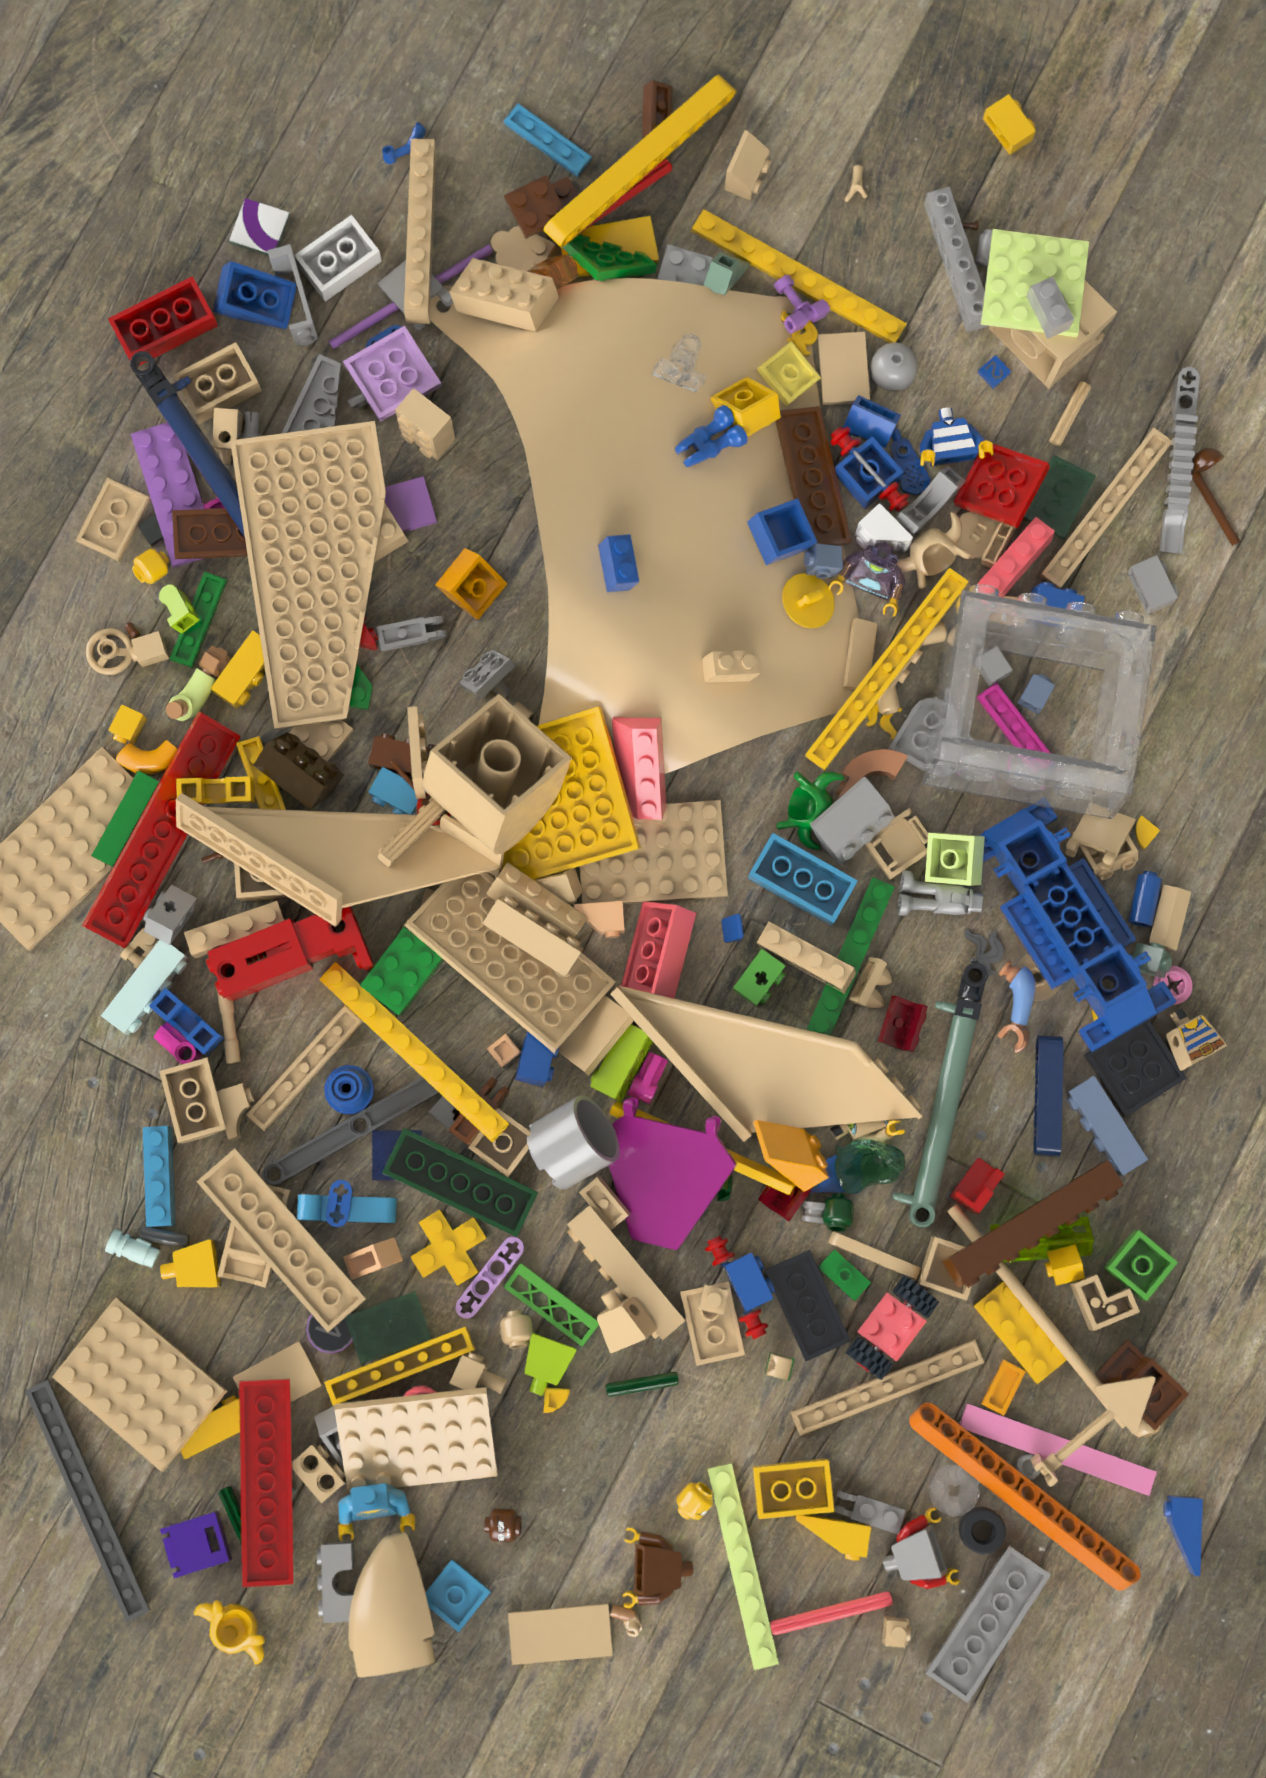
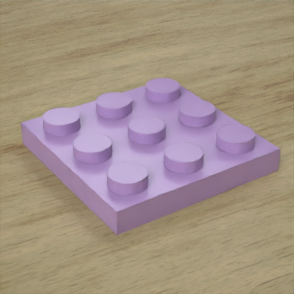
(390, 371)

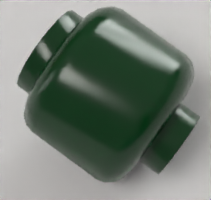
(838, 1213)

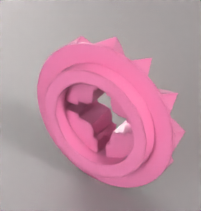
(1183, 989)

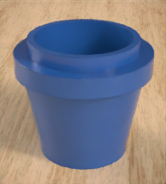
(359, 1095)

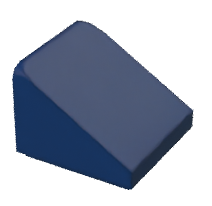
(732, 928)

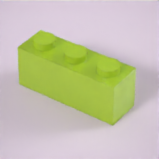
(621, 1064)

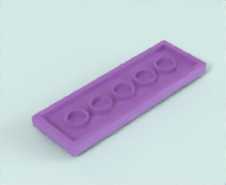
(167, 479)

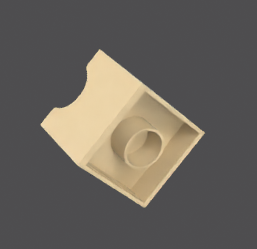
(1056, 356)

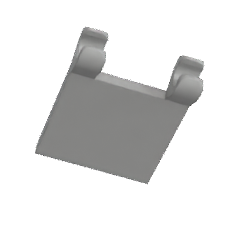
(394, 287)

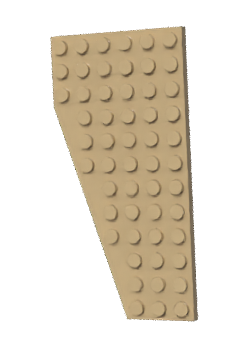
(311, 549)

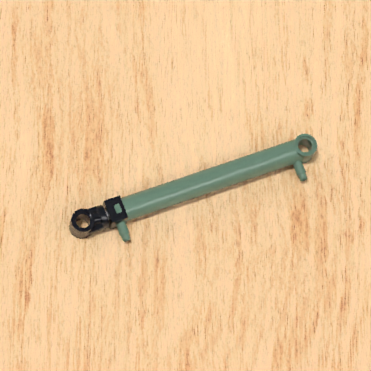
(965, 1016)

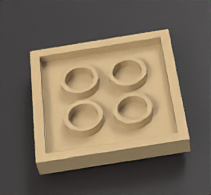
(418, 750)

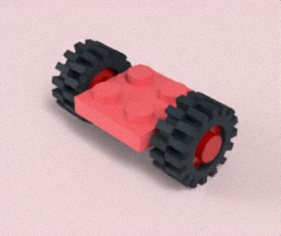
(892, 1327)

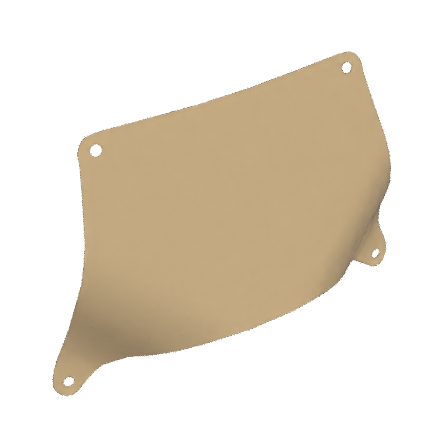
(606, 466)

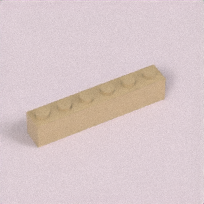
(623, 1270)

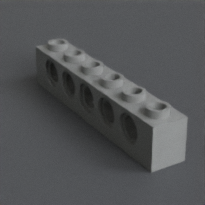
(956, 256)

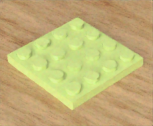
(1026, 259)

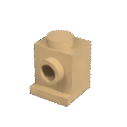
(896, 1632)

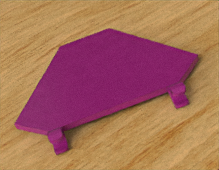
(667, 1175)

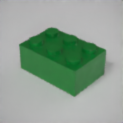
(402, 972)

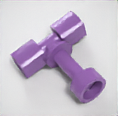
(803, 310)

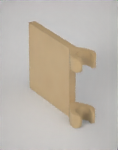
(1102, 835)

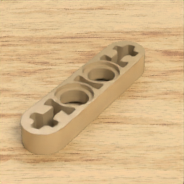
(874, 1255)

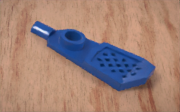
(907, 461)

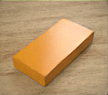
(1003, 1387)

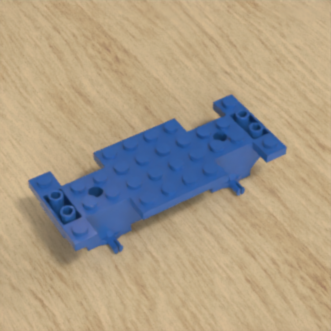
(1072, 925)

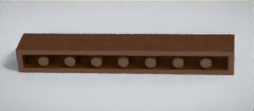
(1033, 1223)

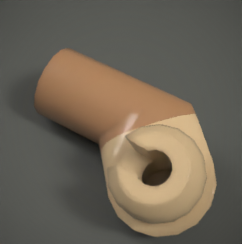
(629, 1618)

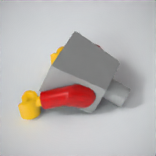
(919, 1555)

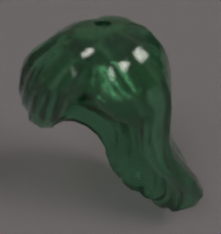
(867, 1164)

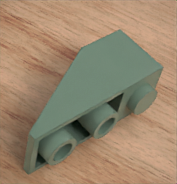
(724, 272)

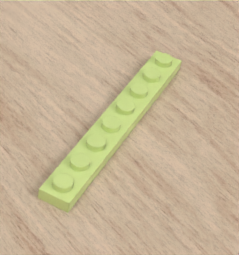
(743, 1566)

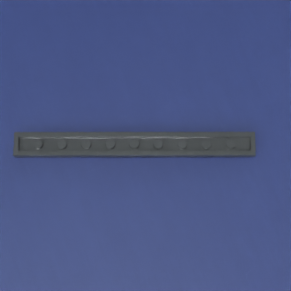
(88, 1500)

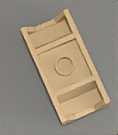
(241, 1259)

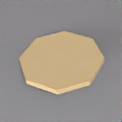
(976, 533)

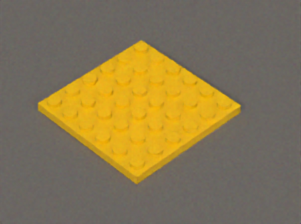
(591, 810)

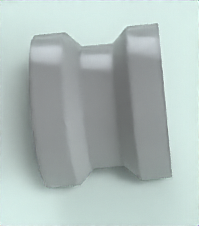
(813, 1212)

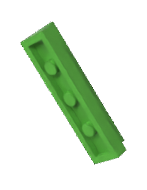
(559, 1298)

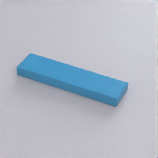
(547, 140)

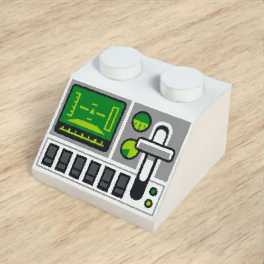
(882, 527)

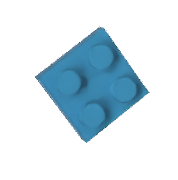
(456, 1595)

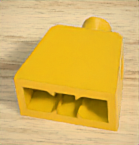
(194, 1266)

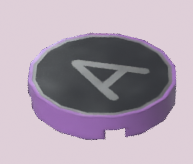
(329, 1342)

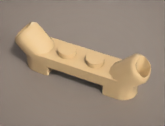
(889, 701)

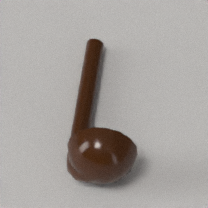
(1202, 461)

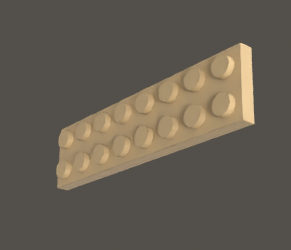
(281, 1240)

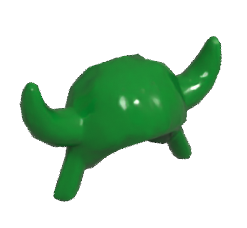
(807, 804)

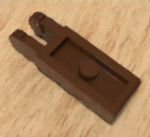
(462, 1127)

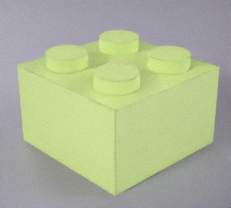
(954, 858)

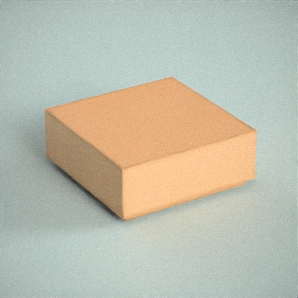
(504, 1050)

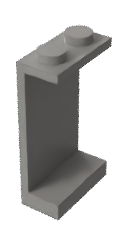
(283, 263)

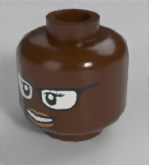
(503, 1525)

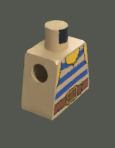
(1192, 1039)

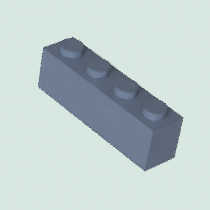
(1106, 1126)

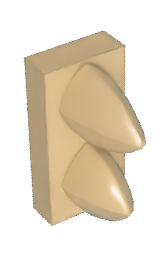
(864, 990)

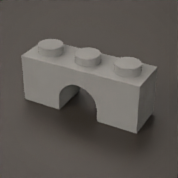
(334, 1558)

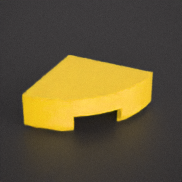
(1145, 832)
(555, 1398)

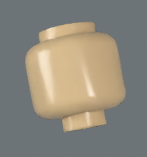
(516, 1329)

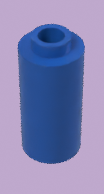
(1145, 899)

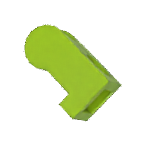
(180, 608)

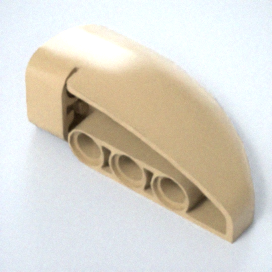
(390, 1612)

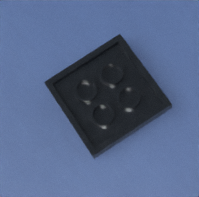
(1135, 1068)

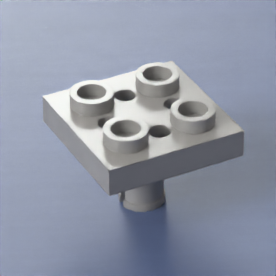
(488, 675)

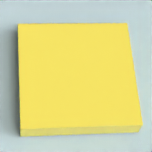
(788, 373)

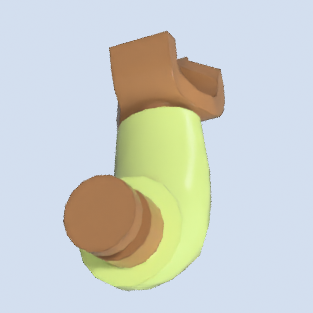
(197, 690)

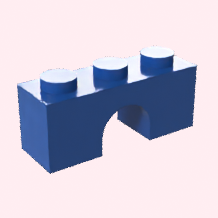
(186, 1022)

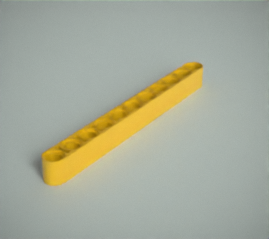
(639, 161)

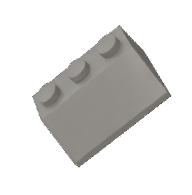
(852, 821)

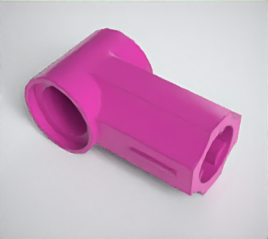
(176, 1043)
(646, 1082)

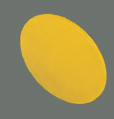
(808, 600)

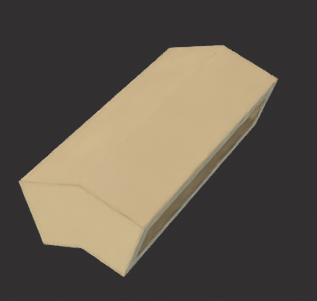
(1170, 917)

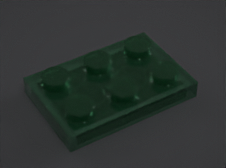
(1060, 496)
(387, 1327)

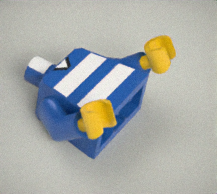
(952, 441)

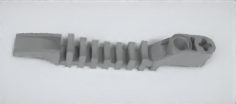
(1181, 465)

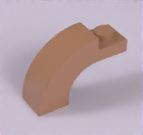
(874, 762)

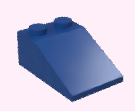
(254, 296)

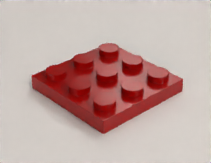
(1002, 485)

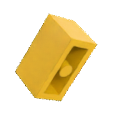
(1009, 124)

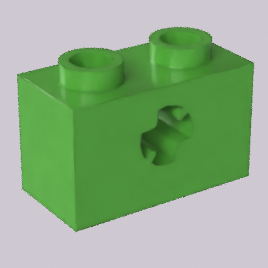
(747, 985)

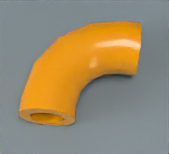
(146, 761)

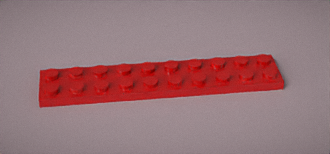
(156, 835)

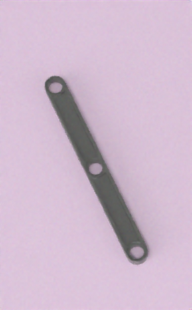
(345, 1134)

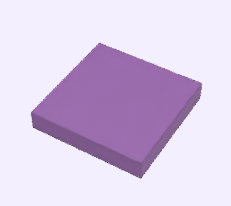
(410, 504)

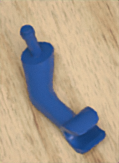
(390, 154)

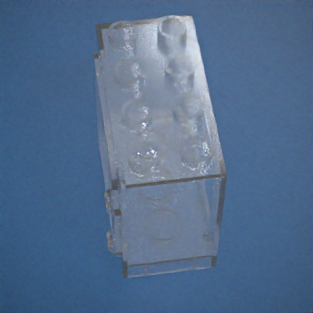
(1067, 636)

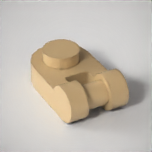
(143, 941)

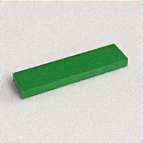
(205, 604)
(125, 819)

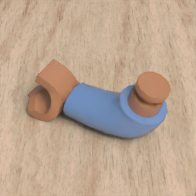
(1023, 991)

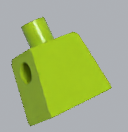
(546, 1362)

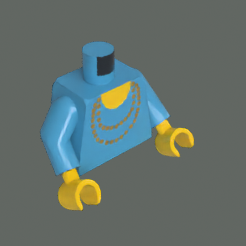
(373, 1502)

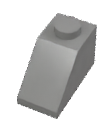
(328, 1432)

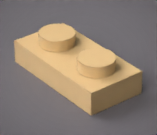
(604, 1202)

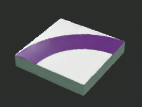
(259, 227)

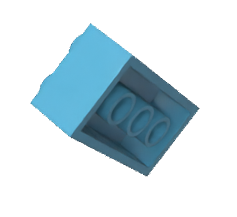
(802, 879)

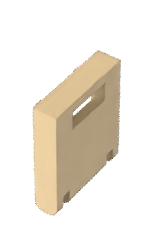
(903, 843)

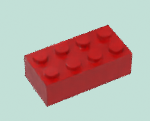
(164, 320)

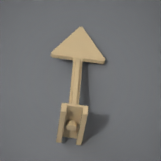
(1125, 1400)

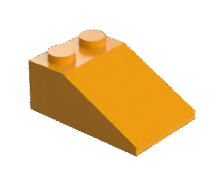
(792, 1153)

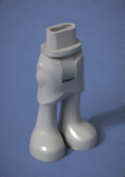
(949, 898)

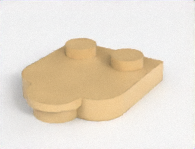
(520, 253)

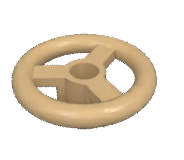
(101, 648)

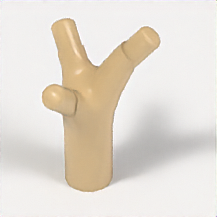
(856, 183)

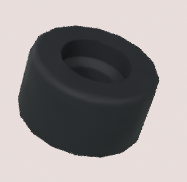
(966, 1530)

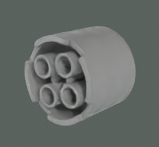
(573, 1142)

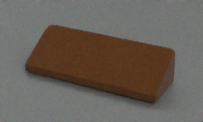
(656, 105)

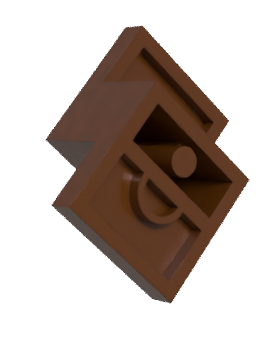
(538, 203)
(1130, 1364)

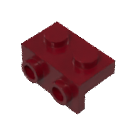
(902, 1024)
(782, 1203)

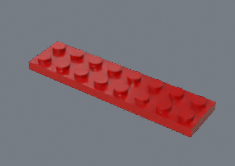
(266, 1482)

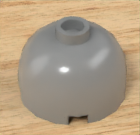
(894, 366)

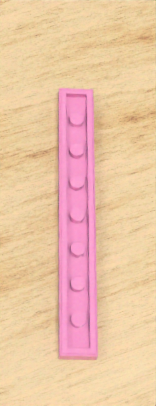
(1044, 1443)

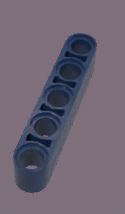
(1048, 1096)

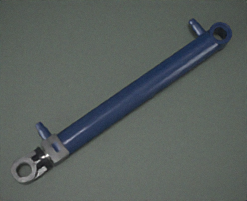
(189, 433)

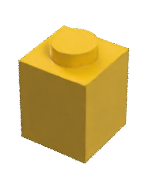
(127, 725)
(1064, 1265)

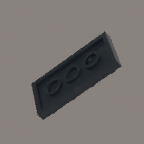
(807, 1305)

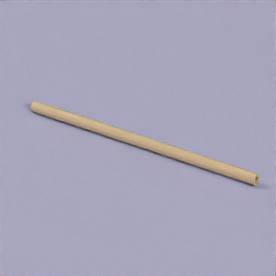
(1035, 1311)

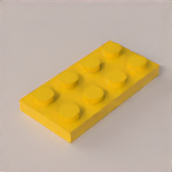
(1019, 1332)

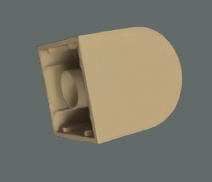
(496, 774)

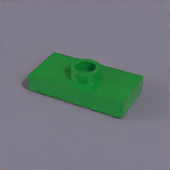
(844, 1275)

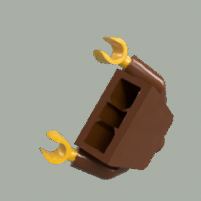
(656, 1569)

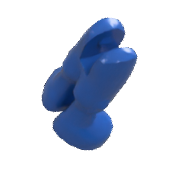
(709, 448)

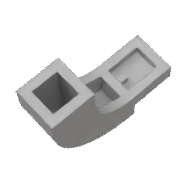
(931, 501)

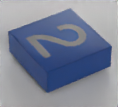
(994, 372)

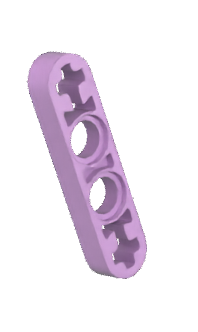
(492, 1279)

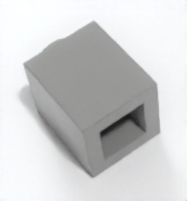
(994, 666)

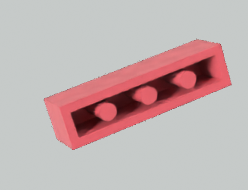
(1019, 557)

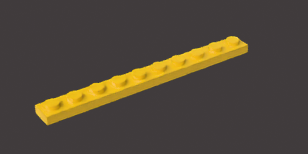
(806, 280)
(886, 669)
(414, 1052)

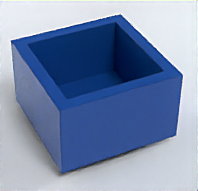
(781, 531)

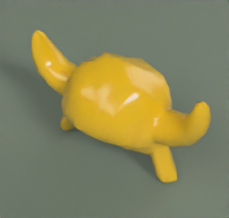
(233, 1629)

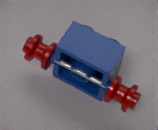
(868, 471)
(747, 1282)

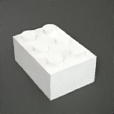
(338, 258)

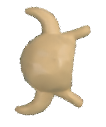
(934, 551)

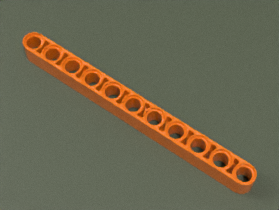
(1035, 1501)

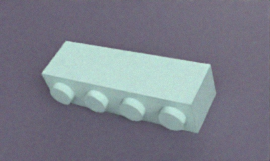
(144, 986)

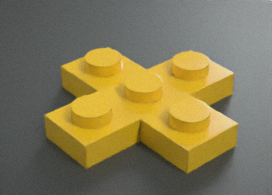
(448, 1247)

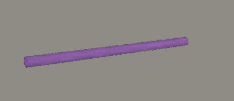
(391, 308)

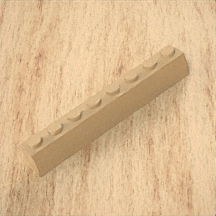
(420, 231)

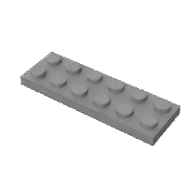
(987, 1623)

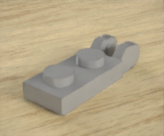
(409, 633)
(872, 1512)

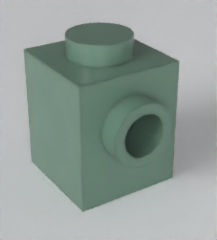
(1160, 959)

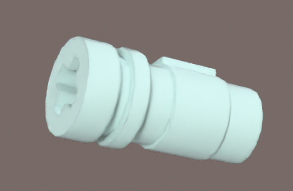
(135, 1250)

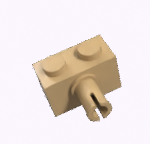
(473, 1372)

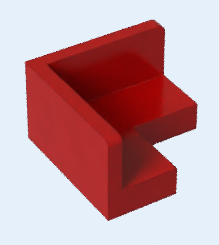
(977, 1186)

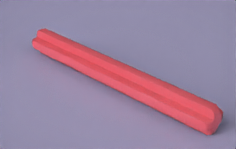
(831, 1613)

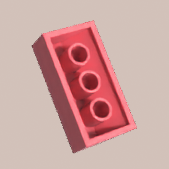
(641, 764)
(659, 948)

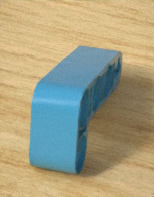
(362, 1209)

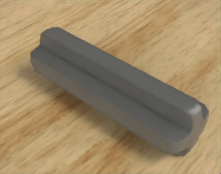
(164, 1236)

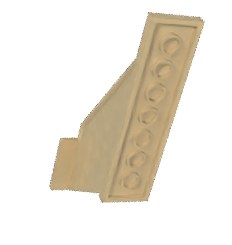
(332, 856)
(767, 1068)

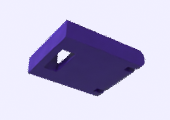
(191, 1547)

